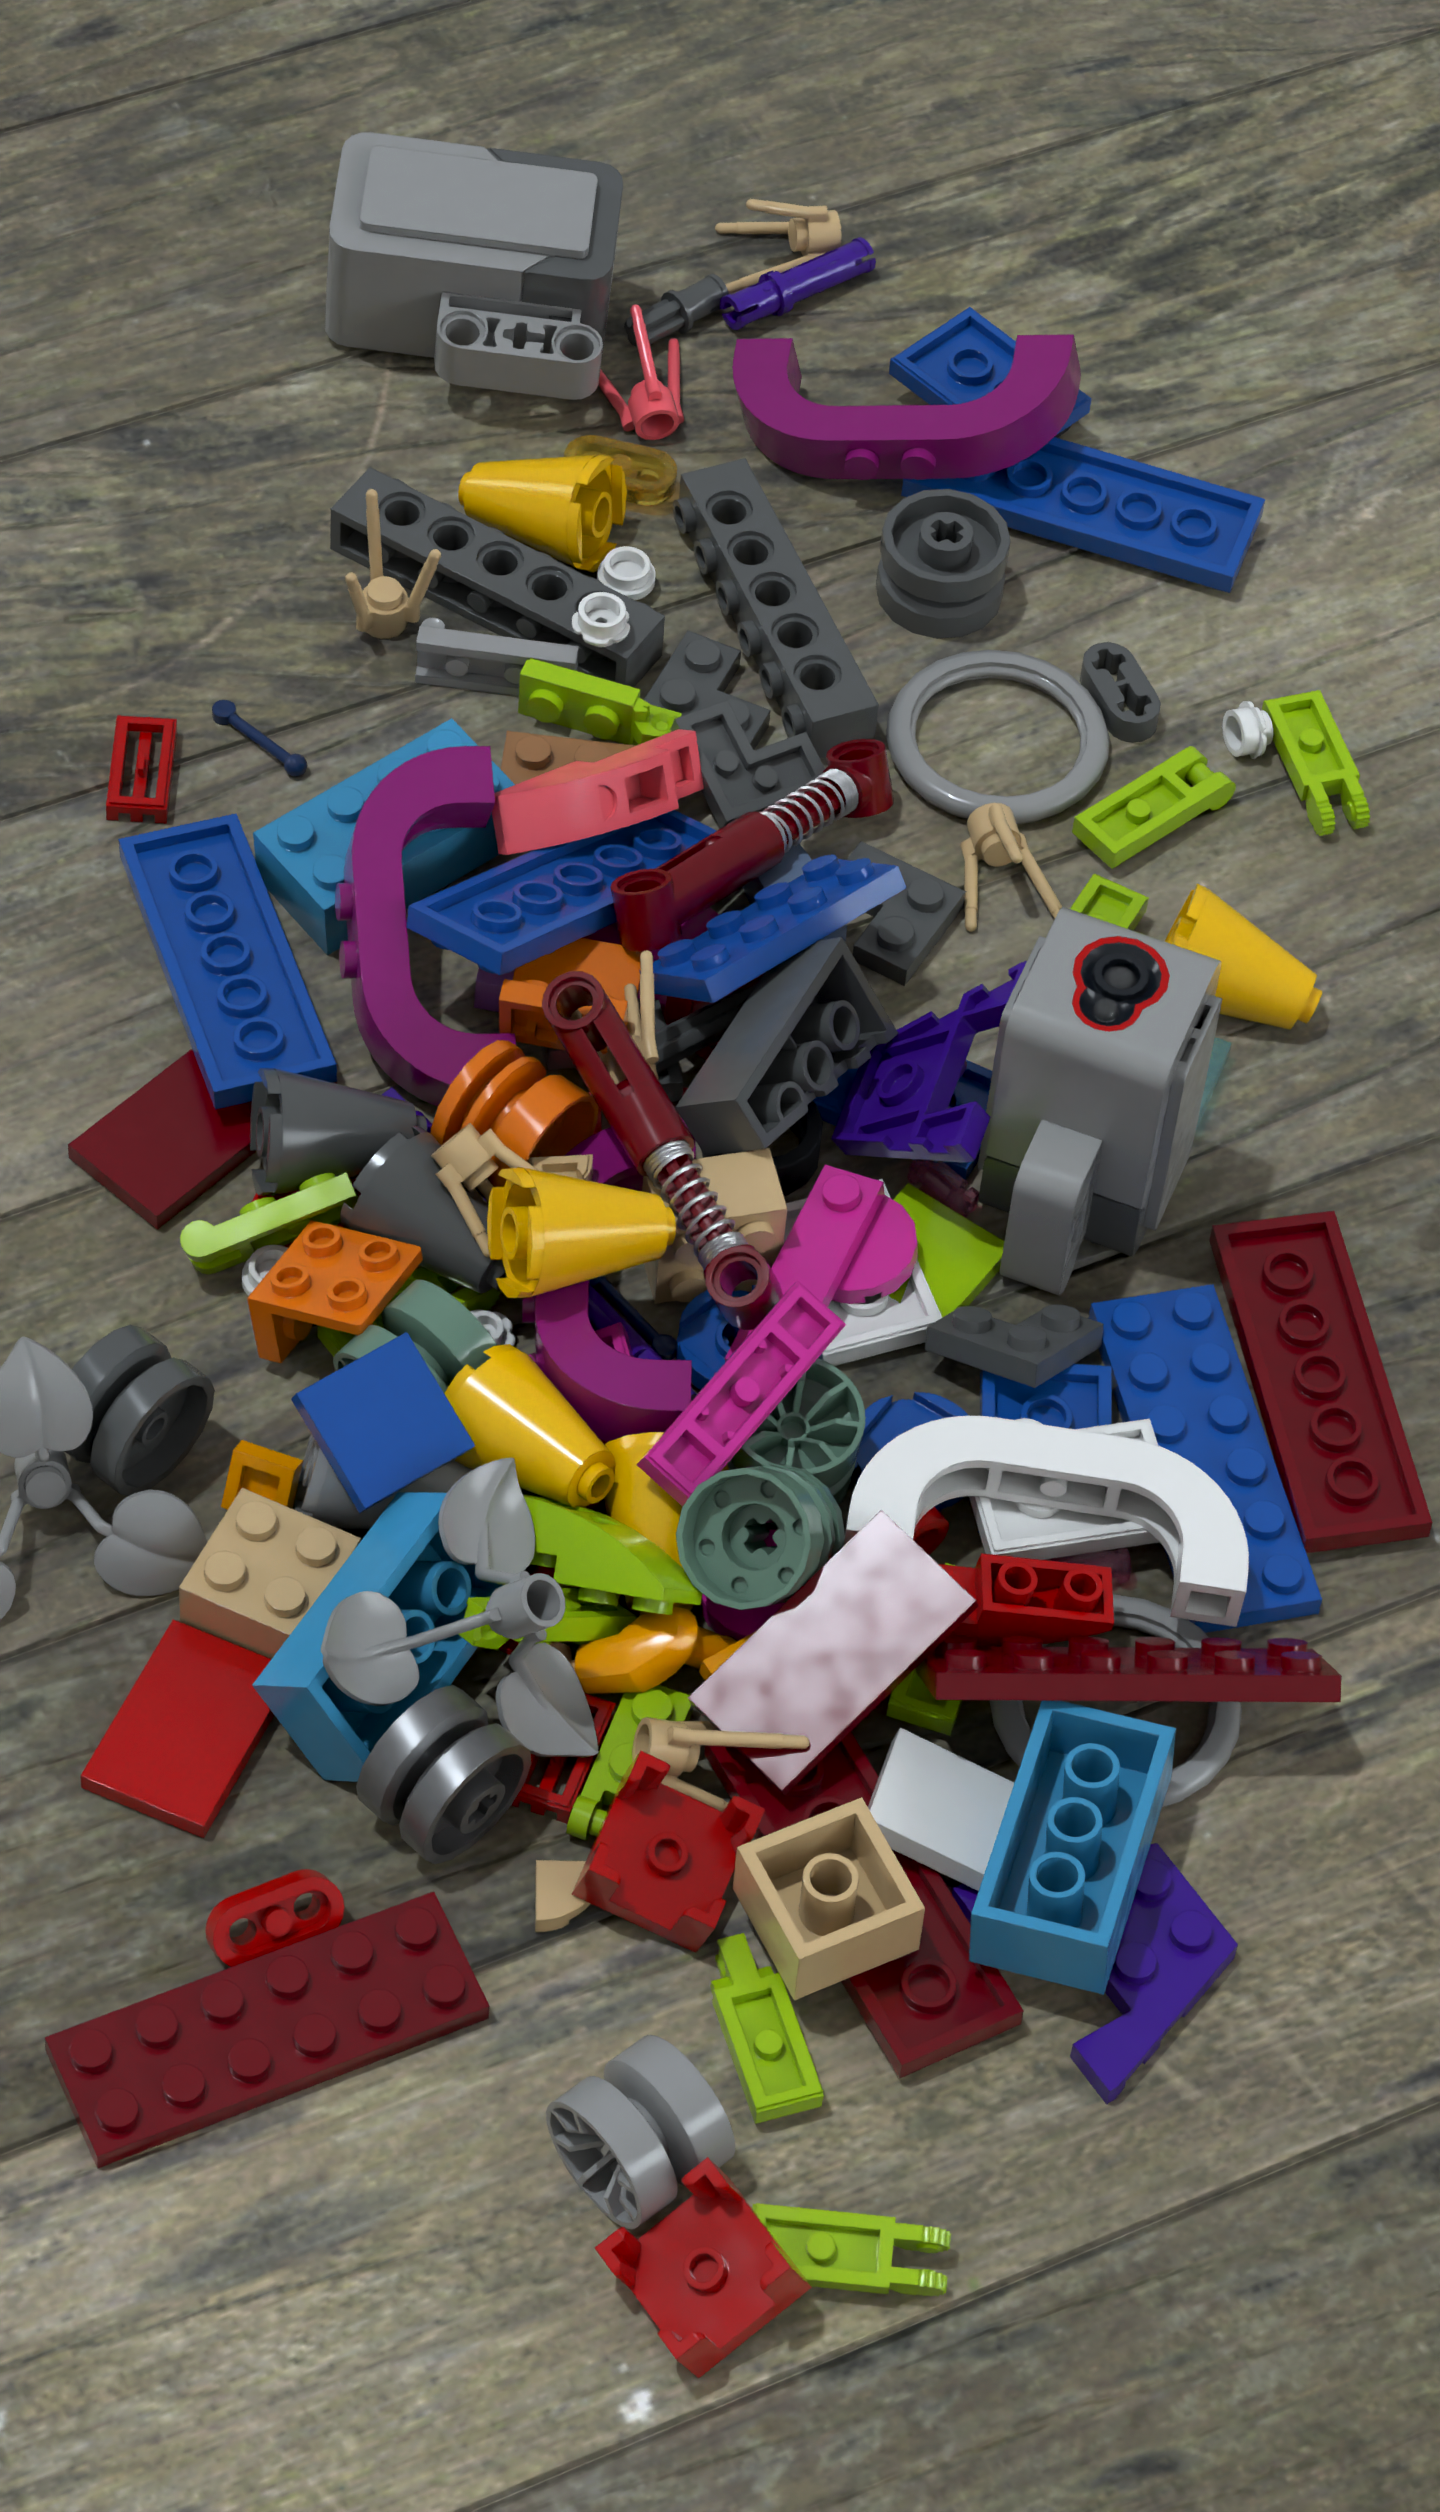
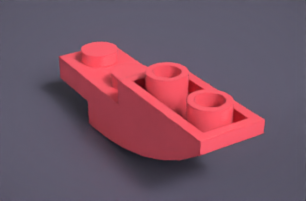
(598, 796)

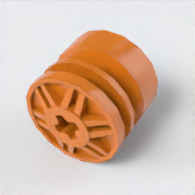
(519, 1104)

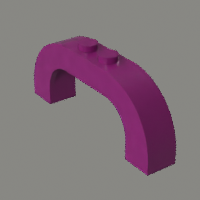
(906, 438)
(423, 794)
(605, 1387)

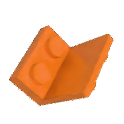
(522, 997)
(329, 1281)

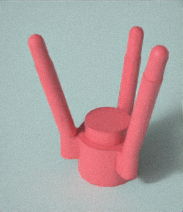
(652, 407)

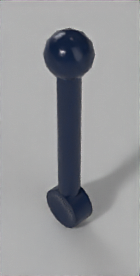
(225, 713)
(662, 1344)

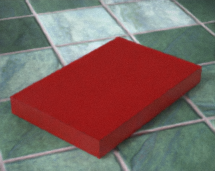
(183, 1731)

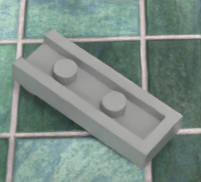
(480, 659)

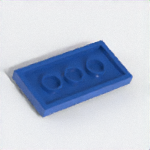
(773, 928)

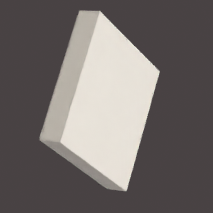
(939, 1807)

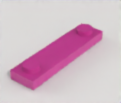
(825, 1235)
(742, 1393)

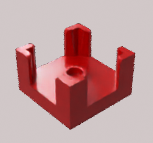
(665, 1855)
(706, 2271)

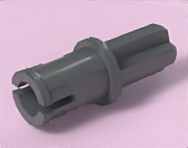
(680, 309)

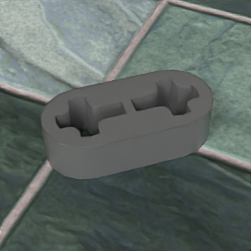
(1130, 688)

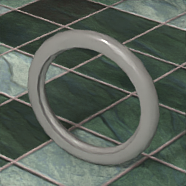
(1008, 666)
(1222, 1720)

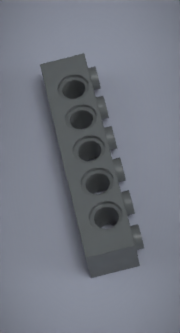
(489, 576)
(774, 606)

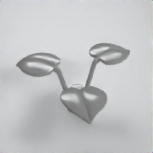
(50, 1412)
(492, 1527)

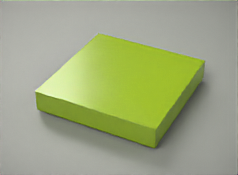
(952, 1251)

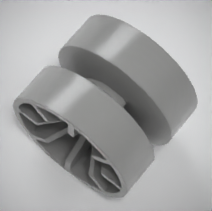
(639, 2130)

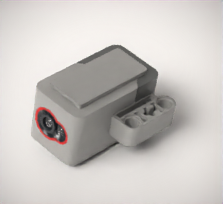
(474, 261)
(1094, 1092)

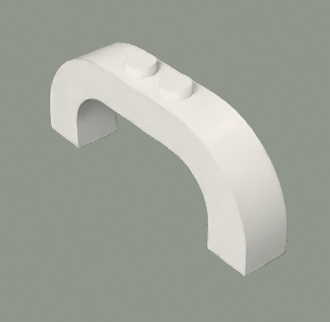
(1073, 1473)

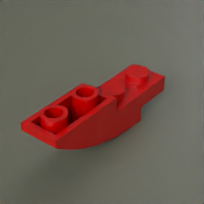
(1034, 1599)

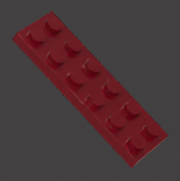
(1320, 1382)
(1139, 1673)
(920, 2002)
(265, 2029)

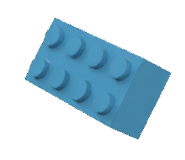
(307, 847)
(409, 1565)
(1072, 1845)

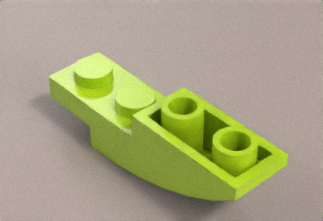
(606, 1558)

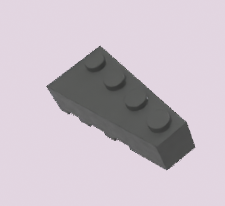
(785, 1049)

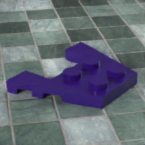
(907, 1085)
(1161, 1970)

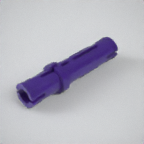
(779, 291)

